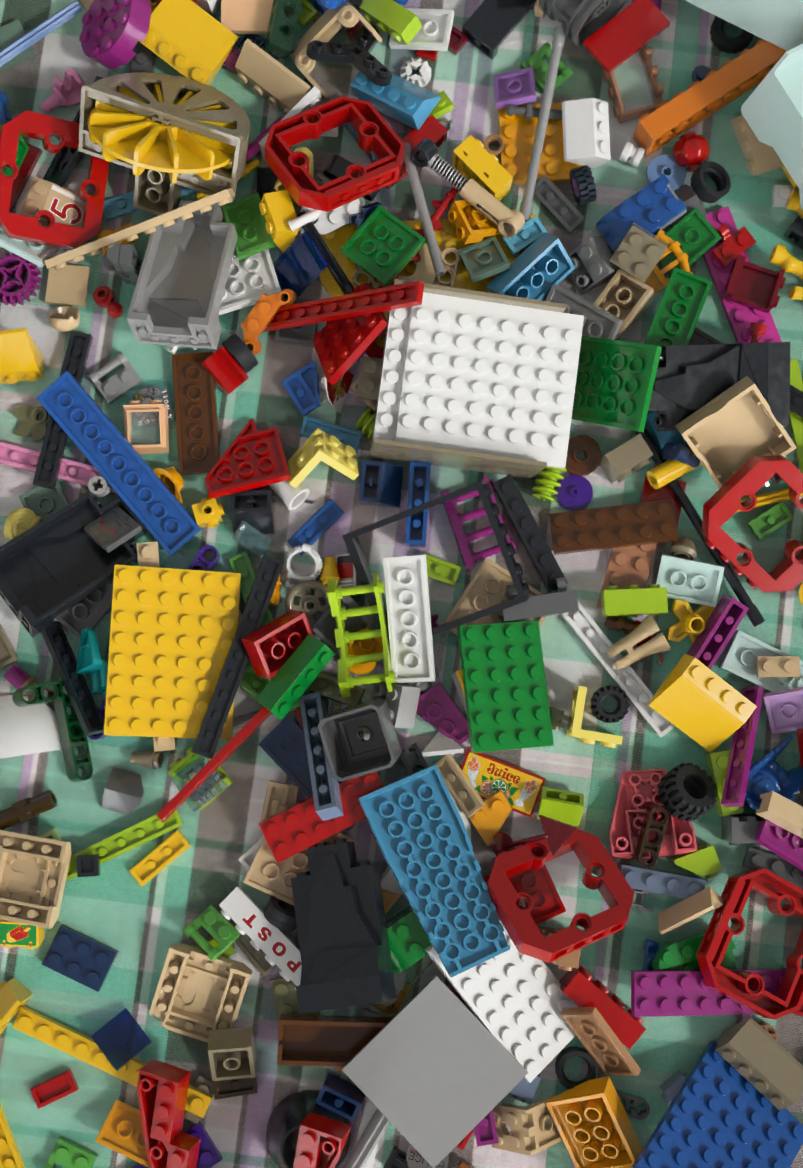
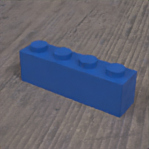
(417, 494)

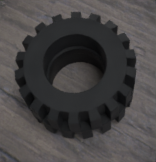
(686, 779)

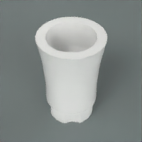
(290, 495)

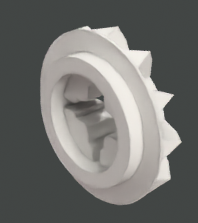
(424, 72)

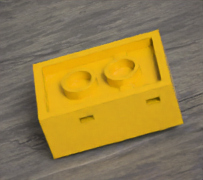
(476, 163)

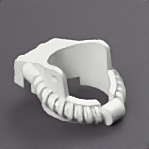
(292, 575)

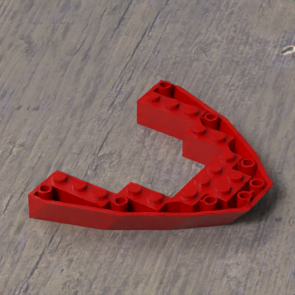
(162, 1105)

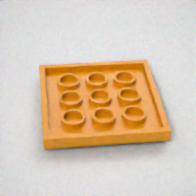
(518, 144)

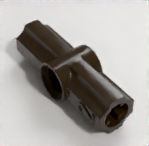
(27, 809)

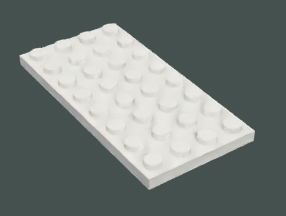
(517, 1004)

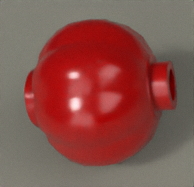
(691, 151)

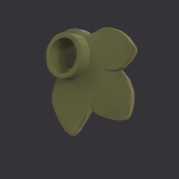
(29, 422)

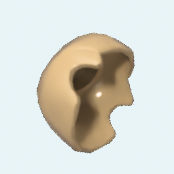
(65, 318)

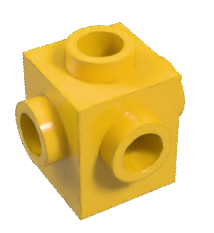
(203, 508)

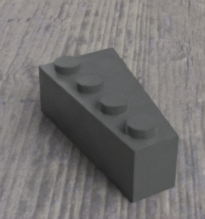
(740, 828)

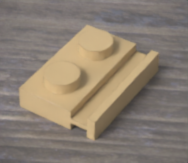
(277, 794)

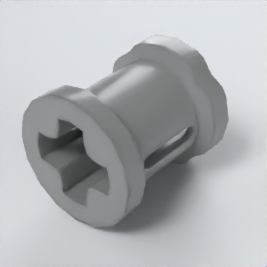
(98, 480)

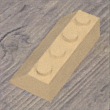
(269, 77)

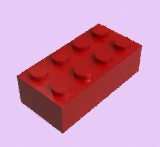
(587, 993)

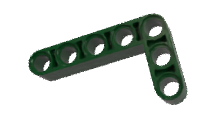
(64, 721)

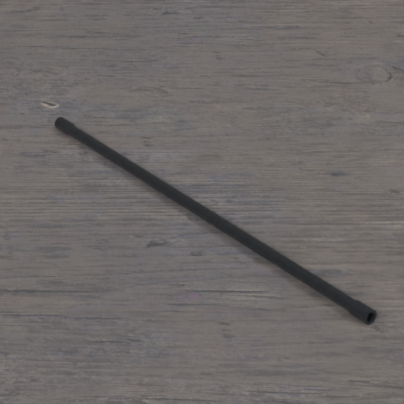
(753, 613)

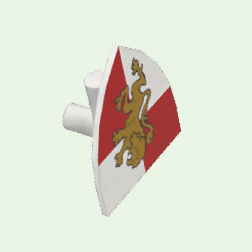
(337, 393)

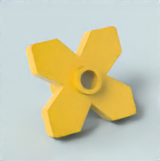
(689, 623)

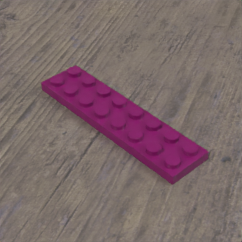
(687, 995)

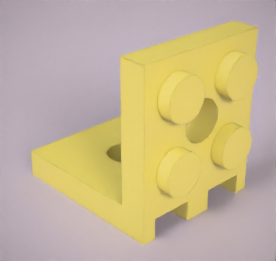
(323, 448)
(586, 736)

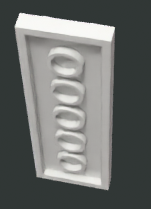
(409, 618)

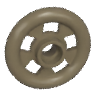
(300, 590)

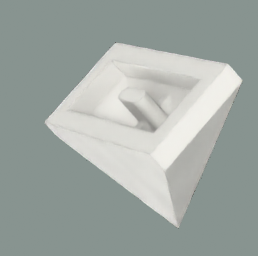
(442, 745)

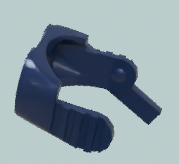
(679, 453)

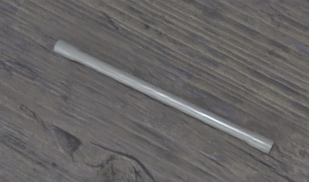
(557, 45)

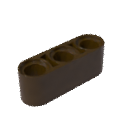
(653, 846)

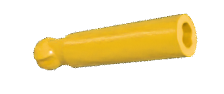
(668, 472)

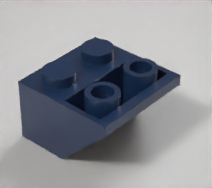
(380, 484)

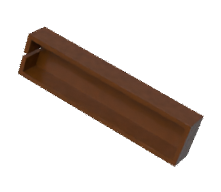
(324, 1038)

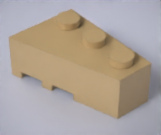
(758, 155)

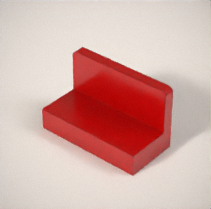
(225, 370)

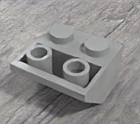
(592, 264)
(401, 702)

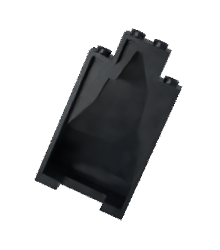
(699, 373)
(60, 563)
(341, 931)

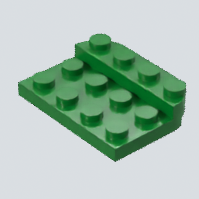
(682, 955)

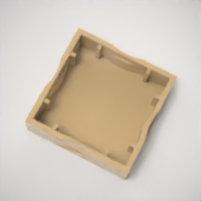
(734, 430)

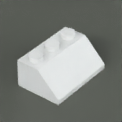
(586, 132)

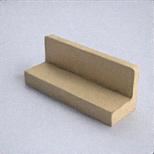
(688, 910)

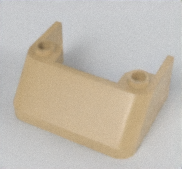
(324, 30)

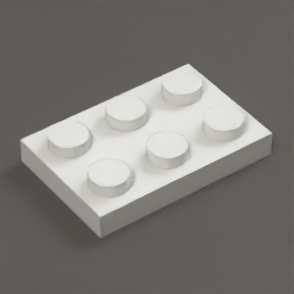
(434, 31)

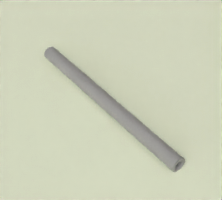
(423, 213)

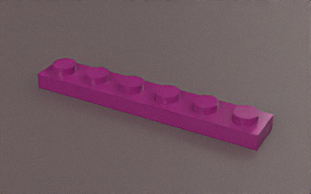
(742, 752)

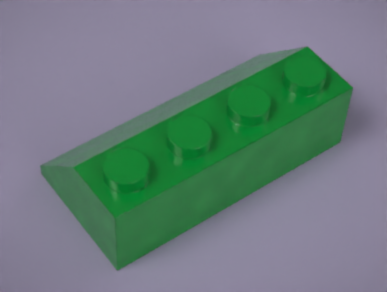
(295, 676)

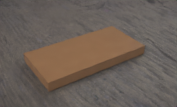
(600, 1041)

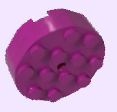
(113, 30)

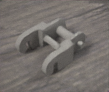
(640, 906)

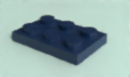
(80, 957)

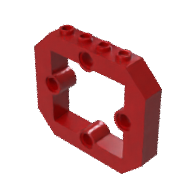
(293, 167)
(28, 228)
(727, 502)
(519, 922)
(718, 936)

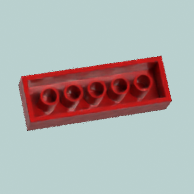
(301, 826)

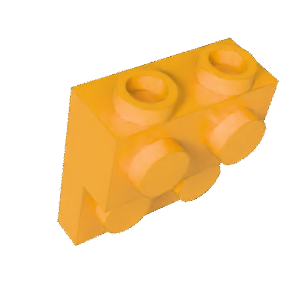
(470, 223)

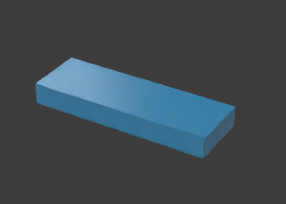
(345, 435)

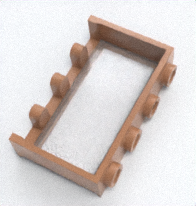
(634, 86)

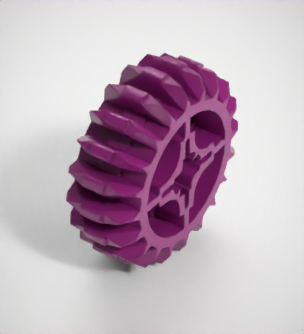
(20, 267)

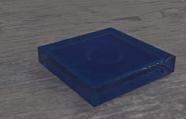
(121, 1039)

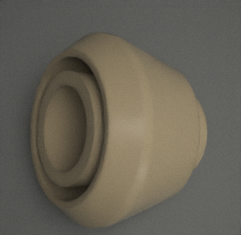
(683, 548)

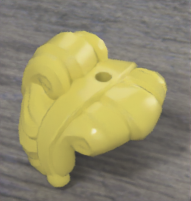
(20, 521)

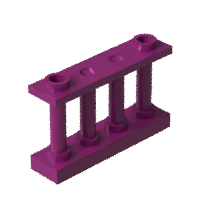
(463, 539)

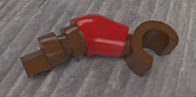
(619, 623)

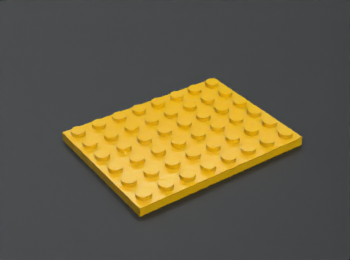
(167, 649)

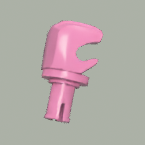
(64, 92)

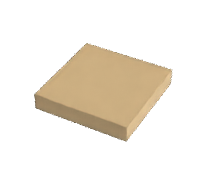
(68, 286)

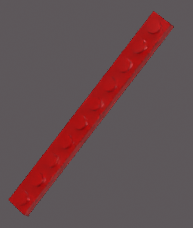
(348, 305)

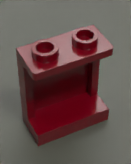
(753, 285)

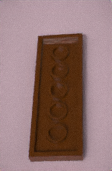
(195, 414)
(613, 527)

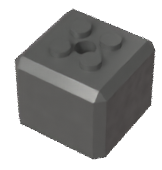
(347, 752)

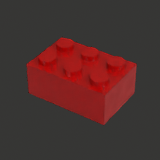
(276, 642)

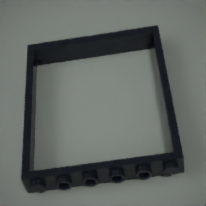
(499, 529)

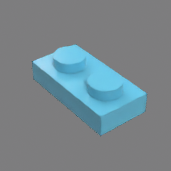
(525, 236)

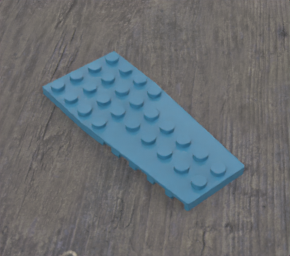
(436, 868)

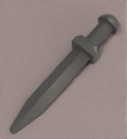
(529, 112)

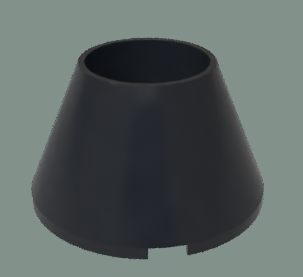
(287, 1117)

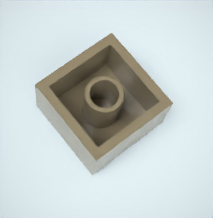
(638, 252)
(627, 457)
(232, 1053)

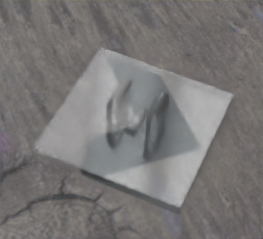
(290, 521)

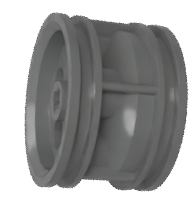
(581, 16)

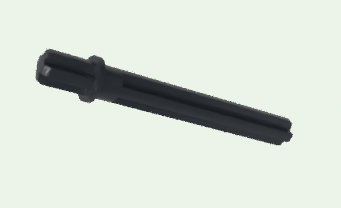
(333, 266)

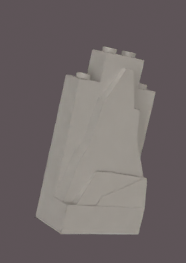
(183, 281)

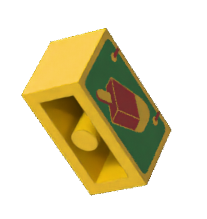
(20, 935)

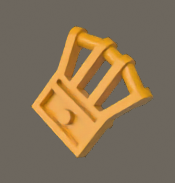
(656, 278)

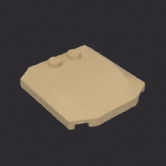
(32, 878)
(199, 992)

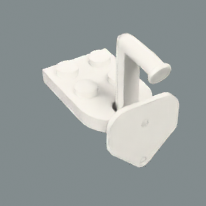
(326, 221)

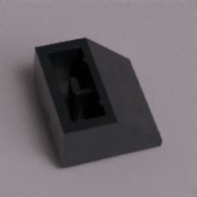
(255, 508)

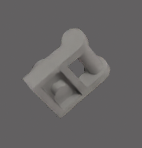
(119, 383)

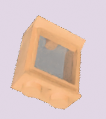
(147, 426)

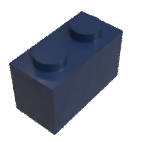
(340, 1097)

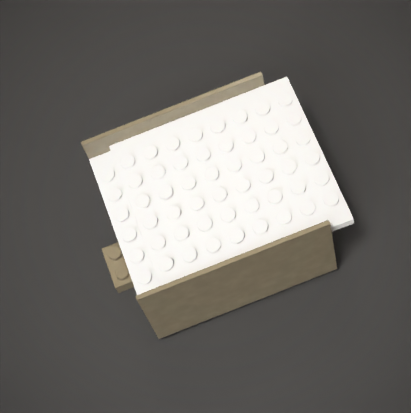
(475, 382)

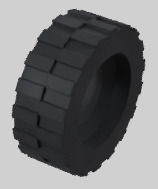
(725, 43)

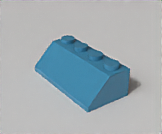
(398, 100)
(534, 270)

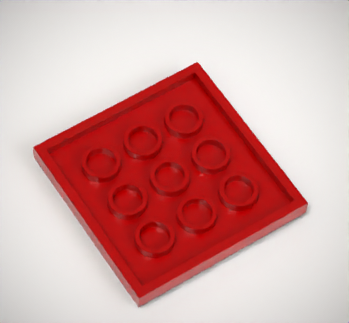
(346, 339)

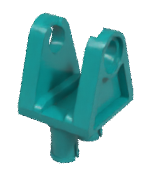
(90, 661)

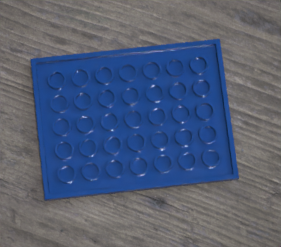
(721, 1124)

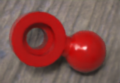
(114, 309)

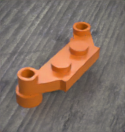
(261, 316)

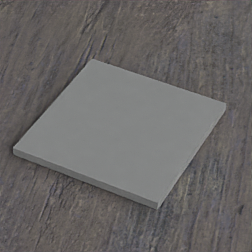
(434, 1071)

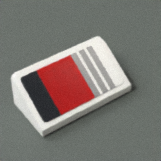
(346, 571)

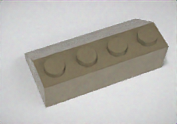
(762, 1062)

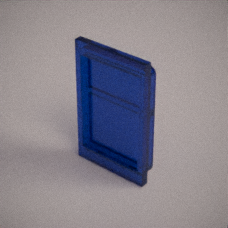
(299, 265)

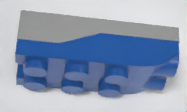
(650, 208)

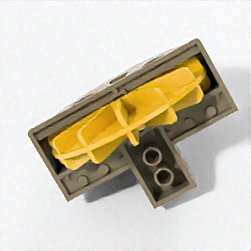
(166, 132)

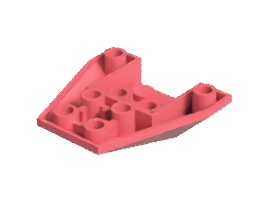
(635, 794)

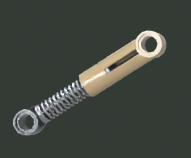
(507, 220)

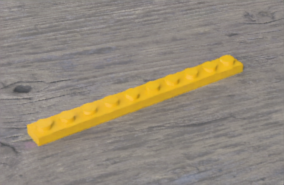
(86, 1049)

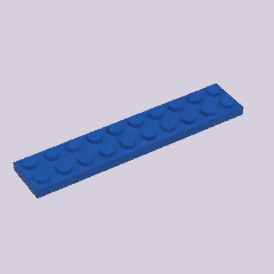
(119, 463)

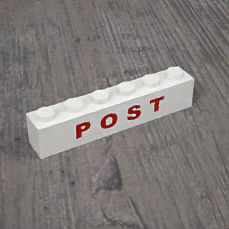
(264, 936)

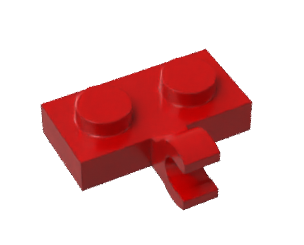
(732, 245)

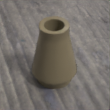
(148, 759)

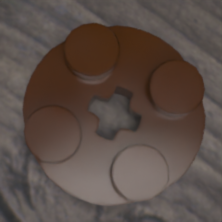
(591, 451)

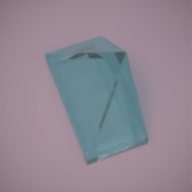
(251, 539)

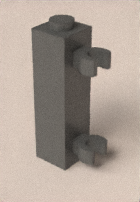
(541, 605)

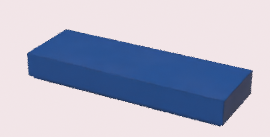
(317, 525)

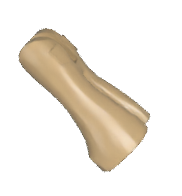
(643, 630)

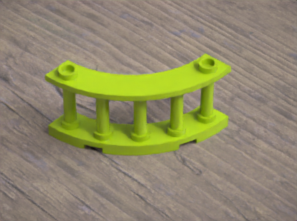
(343, 637)

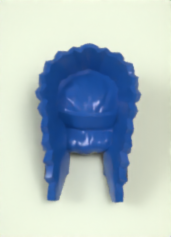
(769, 776)

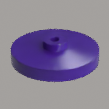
(574, 493)

